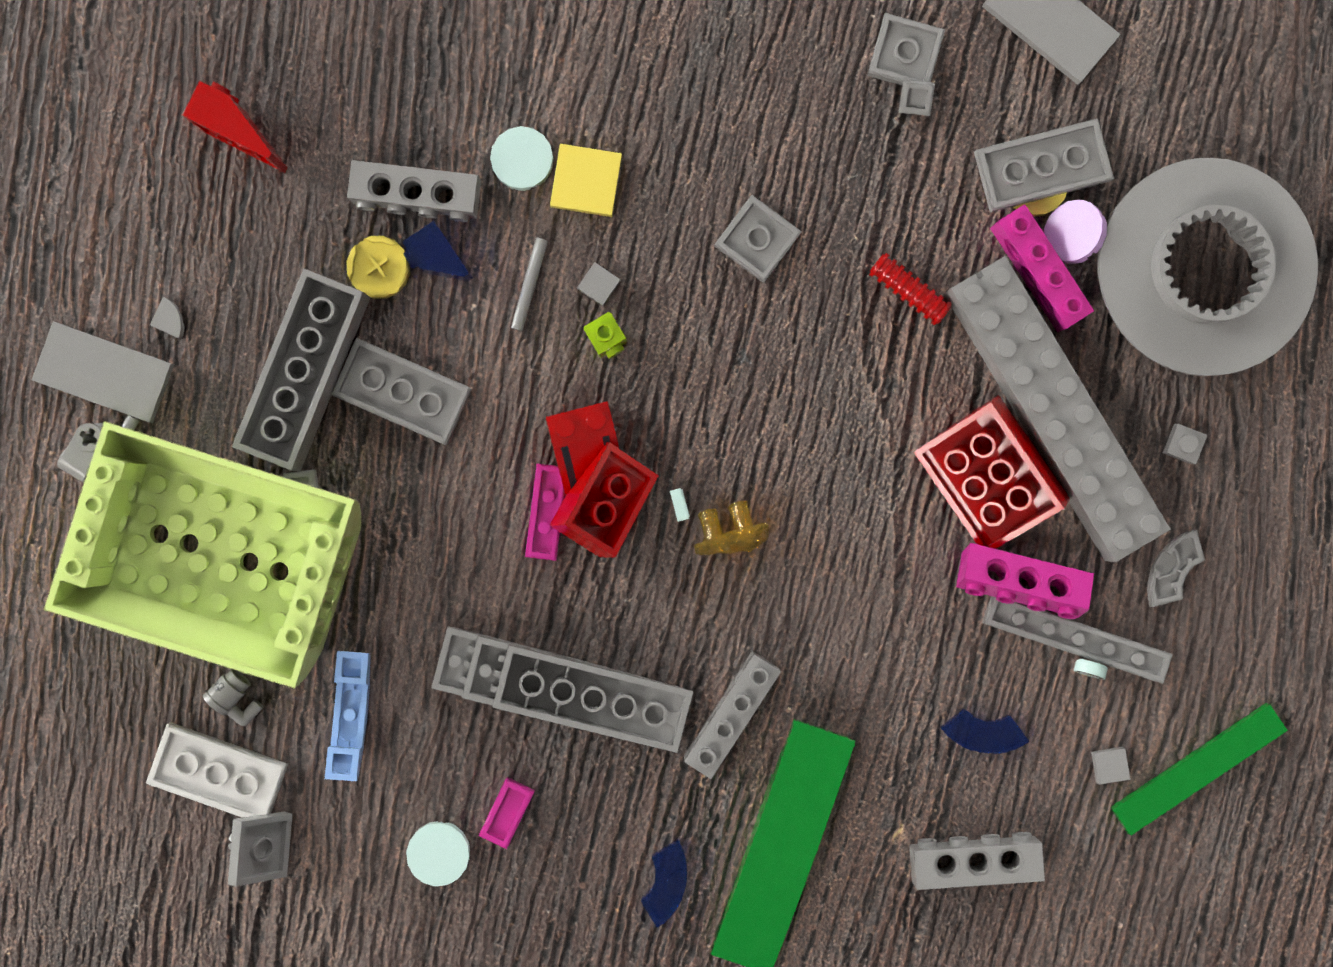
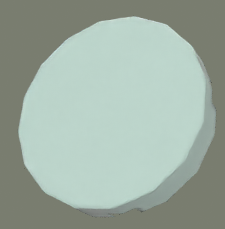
(521, 158)
(438, 853)

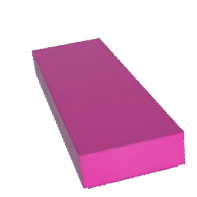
(546, 500)

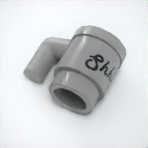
(225, 695)

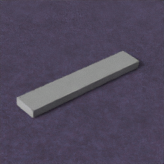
(1079, 639)

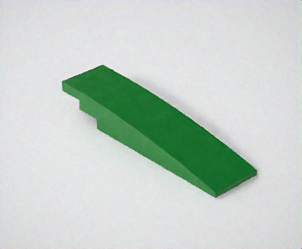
(783, 845)

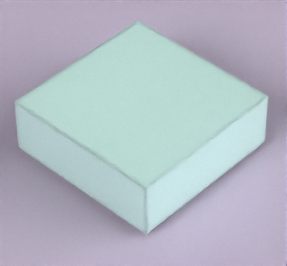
(679, 504)

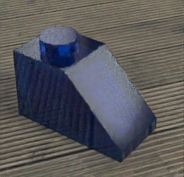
(434, 254)

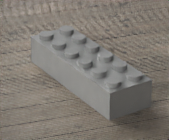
(301, 371)

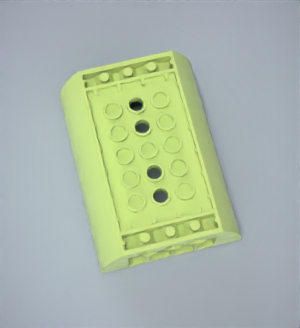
(205, 598)

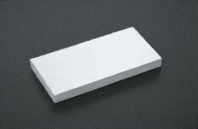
(216, 772)

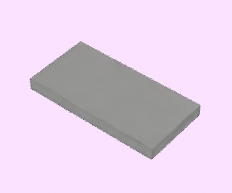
(1059, 31)
(1044, 165)
(102, 372)
(401, 391)

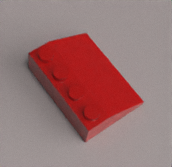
(992, 475)

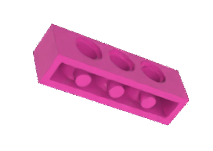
(1041, 268)
(1073, 584)

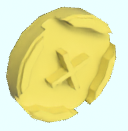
(378, 267)

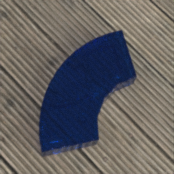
(984, 736)
(668, 885)

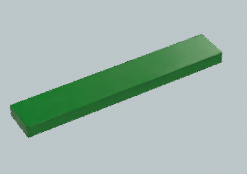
(1198, 768)

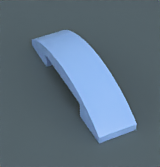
(349, 717)

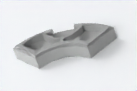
(1171, 568)

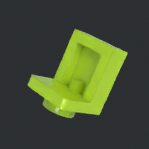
(606, 336)

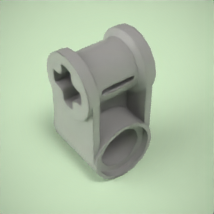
(79, 453)

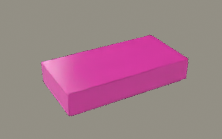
(506, 812)

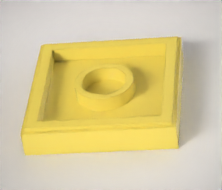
(586, 180)

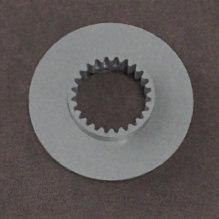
(1257, 217)

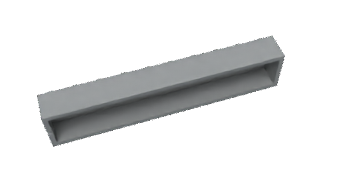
(1056, 410)

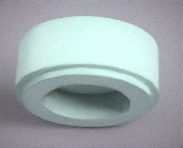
(1090, 669)

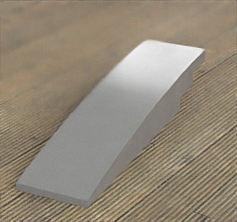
(561, 689)

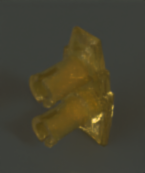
(743, 538)

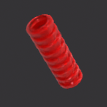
(910, 289)

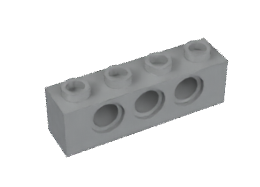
(367, 176)
(731, 715)
(1024, 868)

